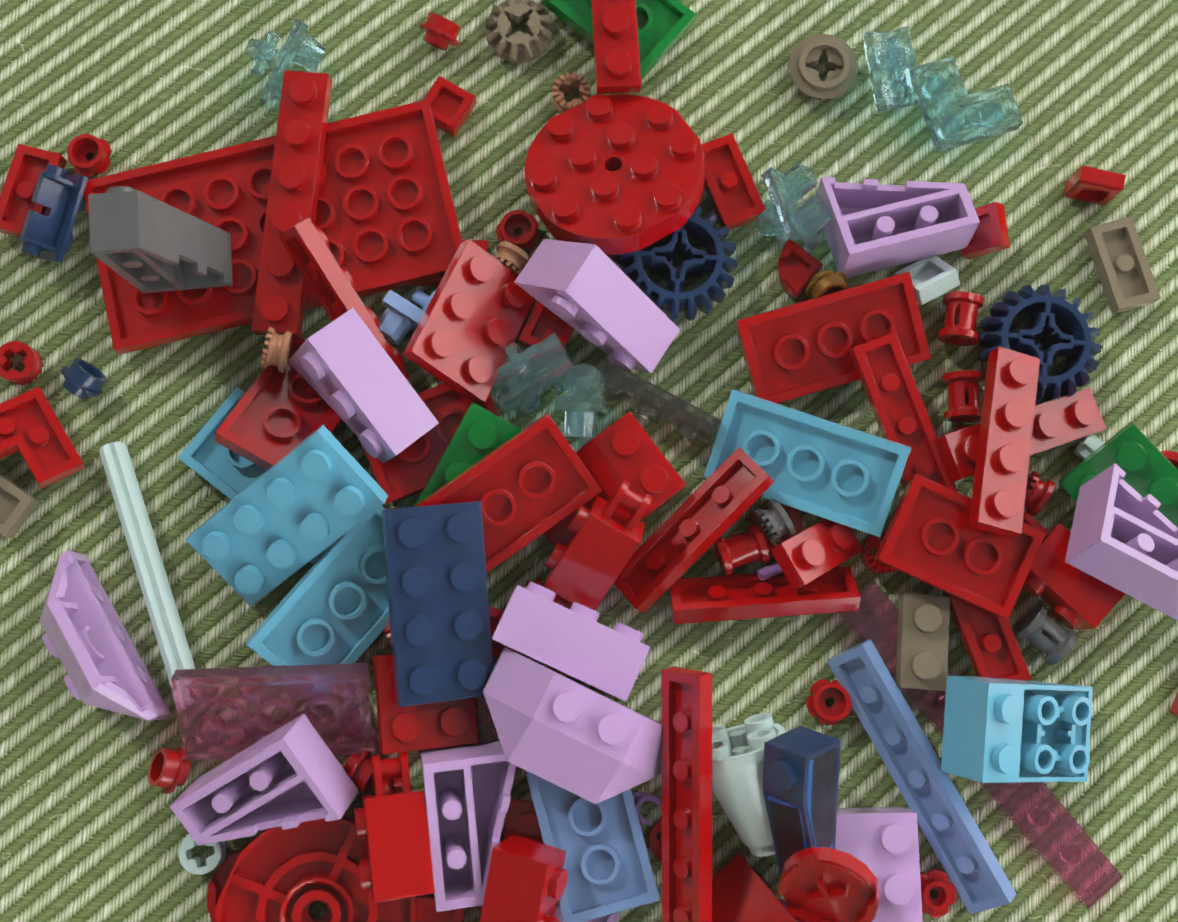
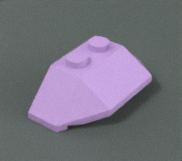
(94, 644)
(569, 731)

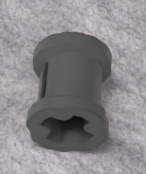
(1061, 640)

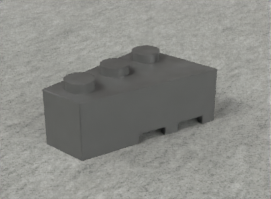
(157, 243)

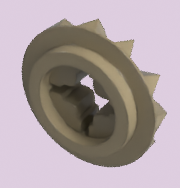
(519, 46)
(837, 57)

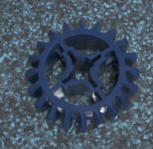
(694, 263)
(1046, 315)

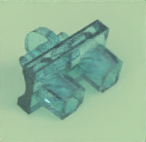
(297, 49)
(892, 69)
(787, 212)
(530, 373)
(583, 403)

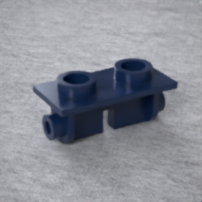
(50, 234)

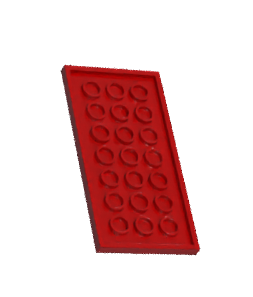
(378, 204)

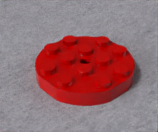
(624, 209)
(294, 867)

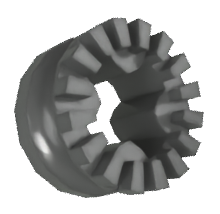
(775, 521)

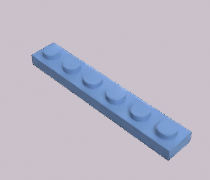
(920, 780)

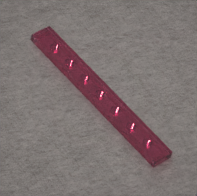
(1027, 804)

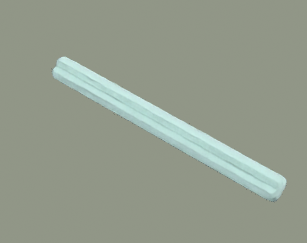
(146, 558)

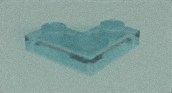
(962, 118)

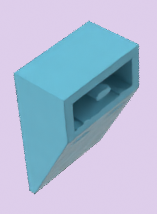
(1016, 730)

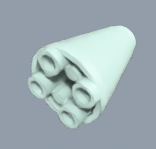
(739, 778)

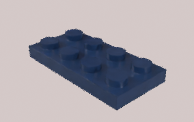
(437, 602)

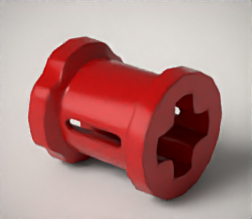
(960, 318)
(963, 396)
(741, 549)

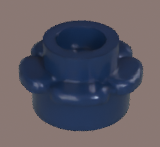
(83, 379)

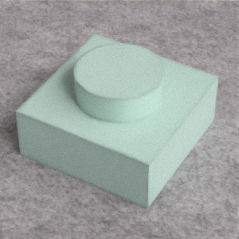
(931, 278)

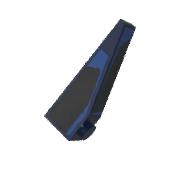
(801, 790)

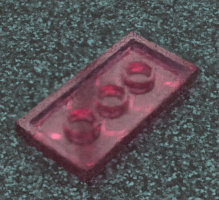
(238, 706)

